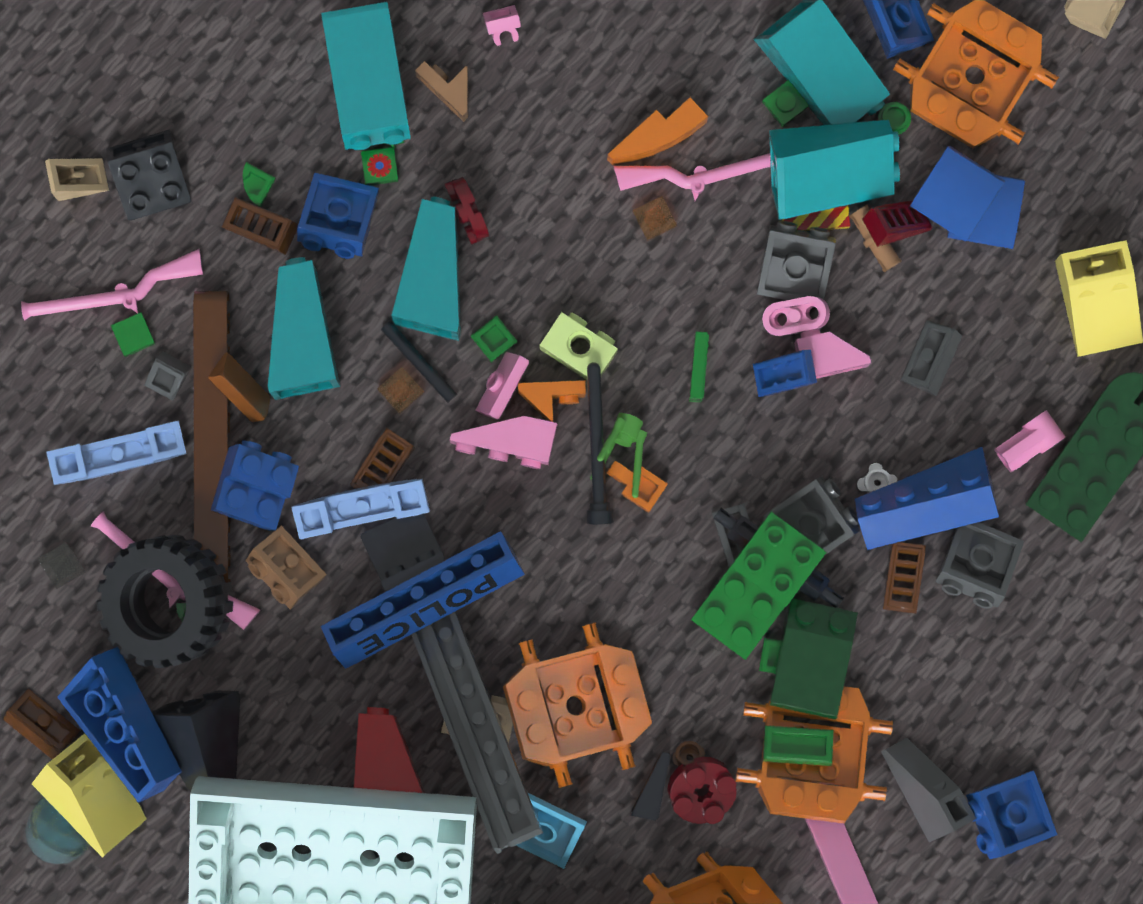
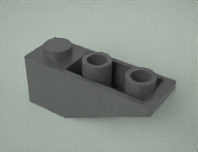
(928, 790)

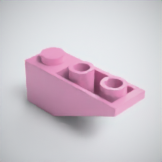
(521, 436)

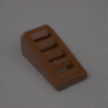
(284, 236)
(397, 441)
(917, 565)

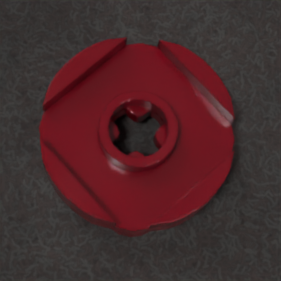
(467, 210)
(709, 807)

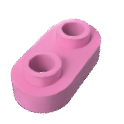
(797, 315)

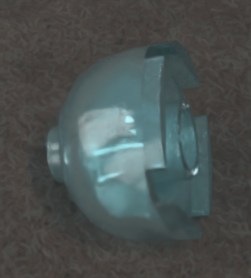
(52, 836)

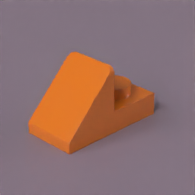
(541, 394)

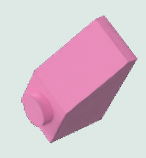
(831, 353)

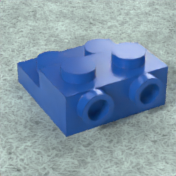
(337, 215)
(254, 485)
(1011, 815)

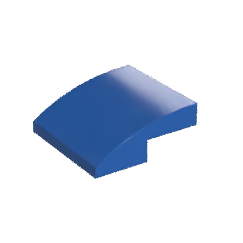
(957, 193)
(1001, 219)

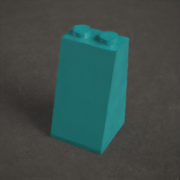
(823, 64)
(366, 76)
(832, 166)
(430, 279)
(301, 340)

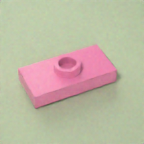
(502, 385)

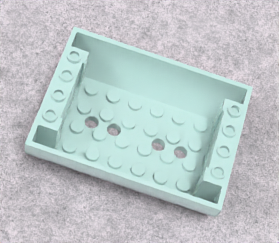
(337, 825)

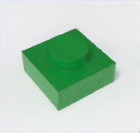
(785, 103)

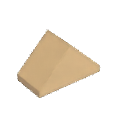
(76, 177)

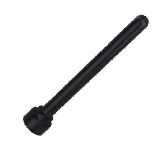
(599, 510)

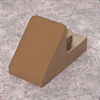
(452, 94)

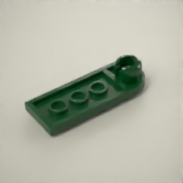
(1094, 460)

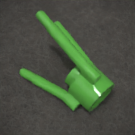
(625, 432)

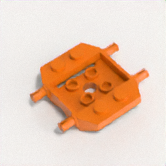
(975, 110)
(539, 710)
(847, 769)
(739, 881)

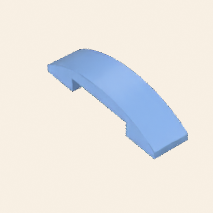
(116, 454)
(360, 506)

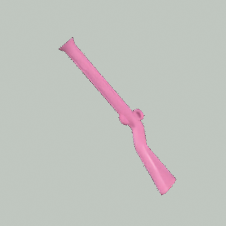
(638, 175)
(181, 267)
(242, 612)

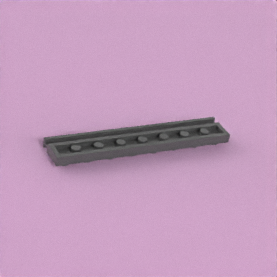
(476, 733)

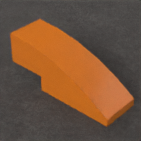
(659, 133)

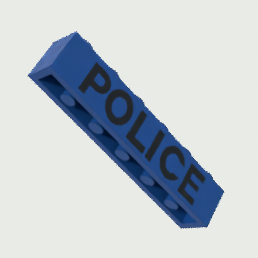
(422, 600)

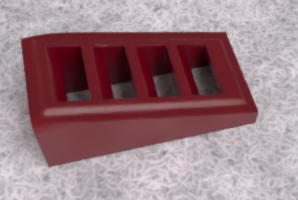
(881, 232)

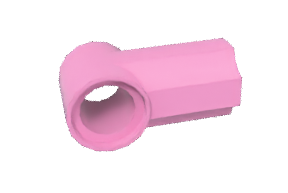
(1034, 438)

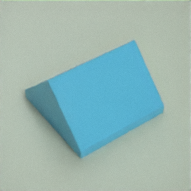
(559, 833)

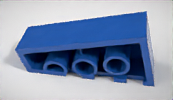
(929, 501)
(120, 724)

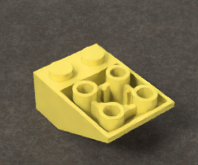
(1100, 297)
(90, 795)

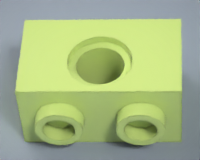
(572, 327)

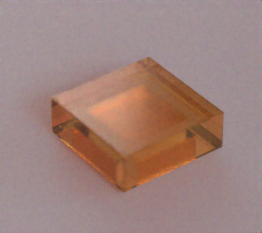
(654, 218)
(400, 390)

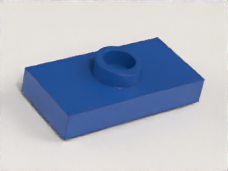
(784, 373)

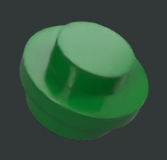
(898, 116)

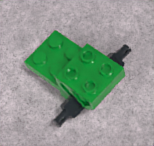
(761, 581)

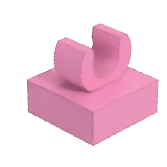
(502, 20)

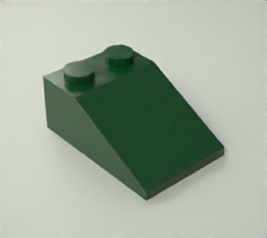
(813, 658)

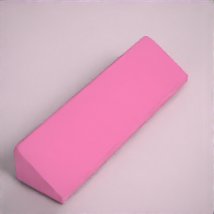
(841, 862)

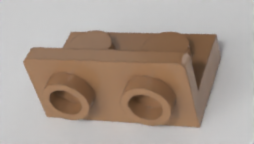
(284, 567)

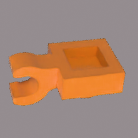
(649, 489)

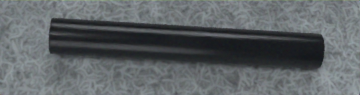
(419, 361)

